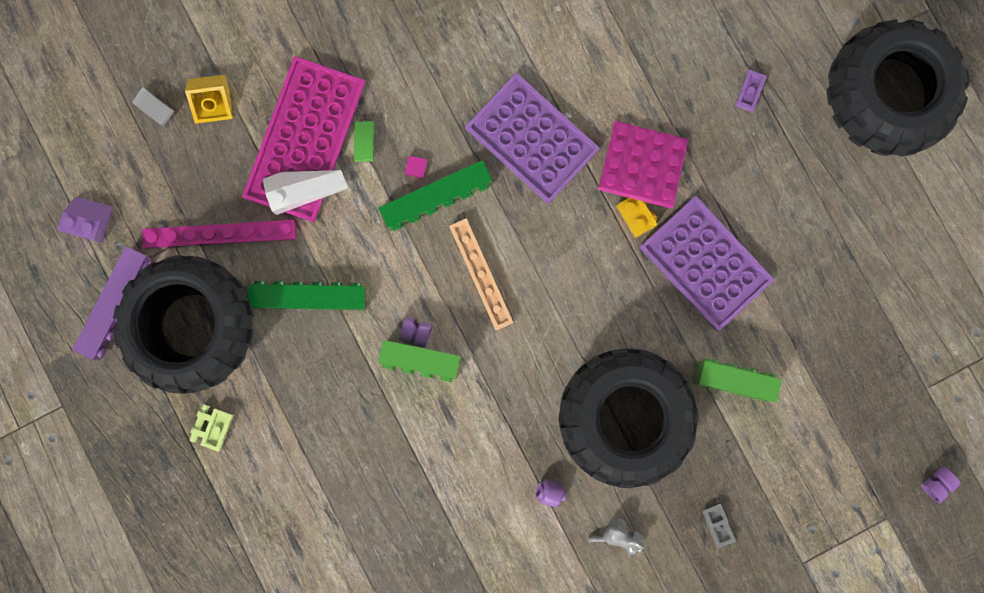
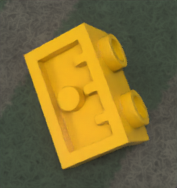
(637, 216)

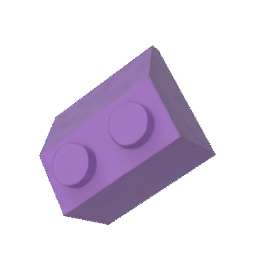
(85, 219)

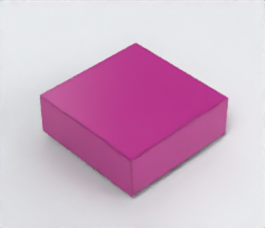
(416, 167)

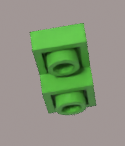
(364, 141)

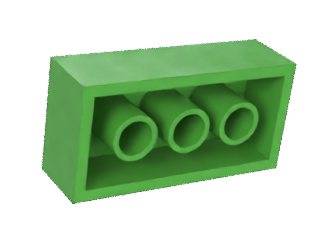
(419, 359)
(737, 381)

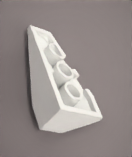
(296, 189)

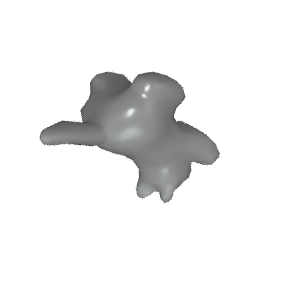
(618, 535)

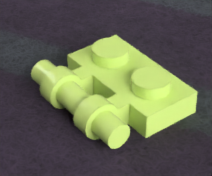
(216, 430)

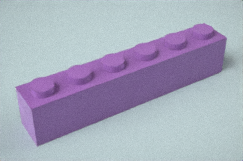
(100, 324)

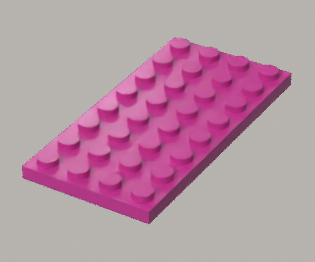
(306, 128)

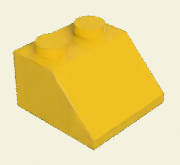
(209, 98)

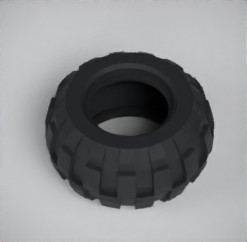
(864, 113)
(141, 320)
(582, 406)

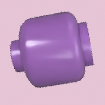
(550, 493)

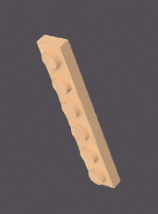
(481, 274)

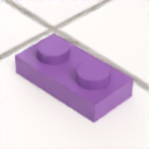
(750, 90)

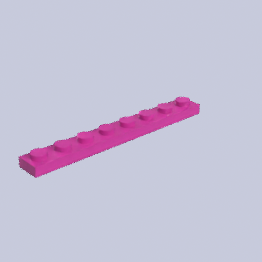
(219, 234)

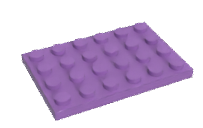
(532, 138)
(706, 264)

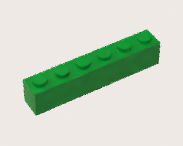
(436, 195)
(307, 296)

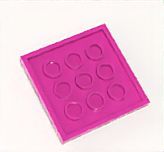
(643, 164)

